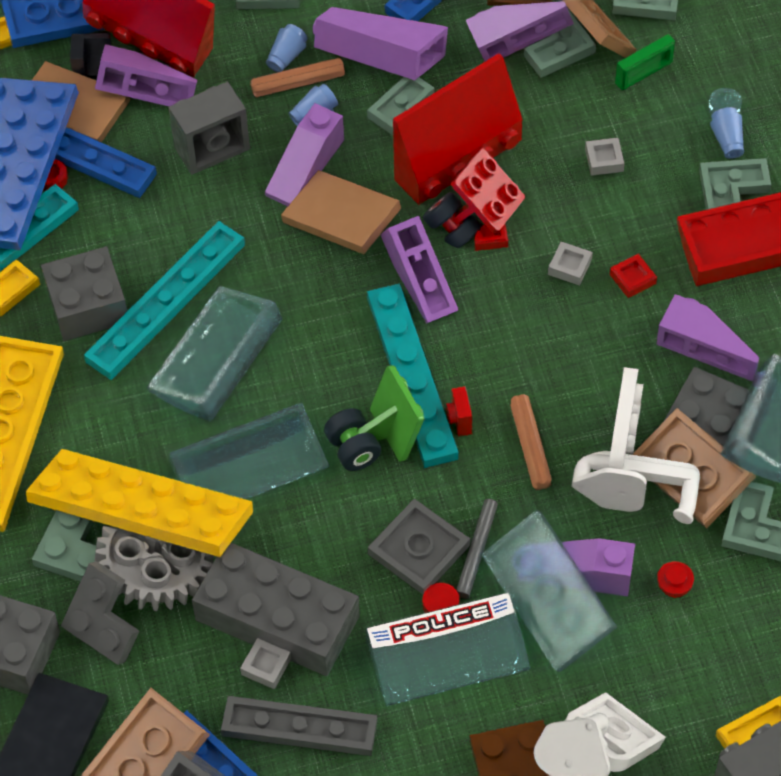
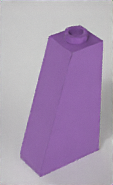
(381, 41)

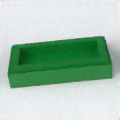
(645, 62)

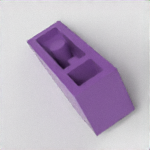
(516, 26)
(142, 78)
(307, 152)
(419, 269)
(702, 335)
(603, 563)

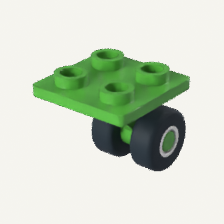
(395, 419)

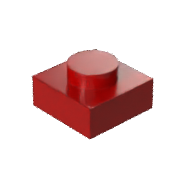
(459, 411)

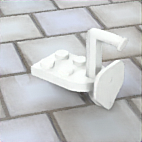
(622, 476)
(596, 740)

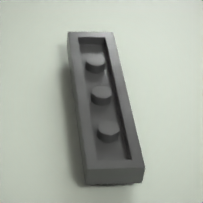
(299, 725)

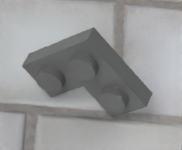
(91, 615)

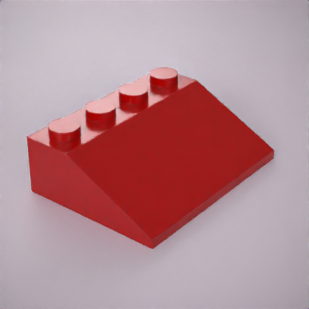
(163, 29)
(452, 125)

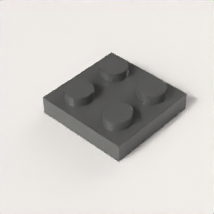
(710, 403)
(418, 546)

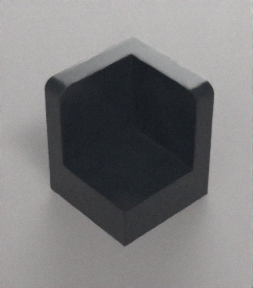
(87, 53)

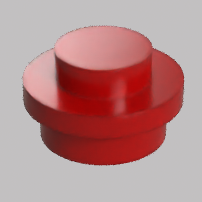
(675, 579)

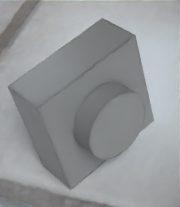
(604, 156)
(570, 263)
(265, 663)

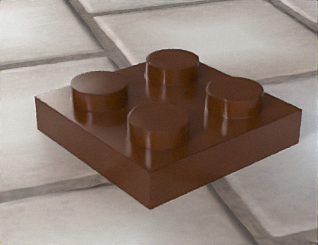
(507, 750)

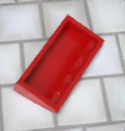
(732, 239)

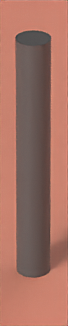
(476, 548)

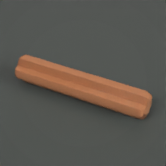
(297, 77)
(531, 442)

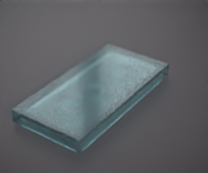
(549, 591)

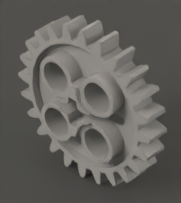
(148, 560)

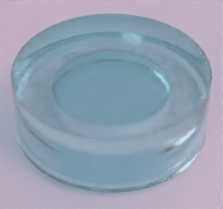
(724, 98)

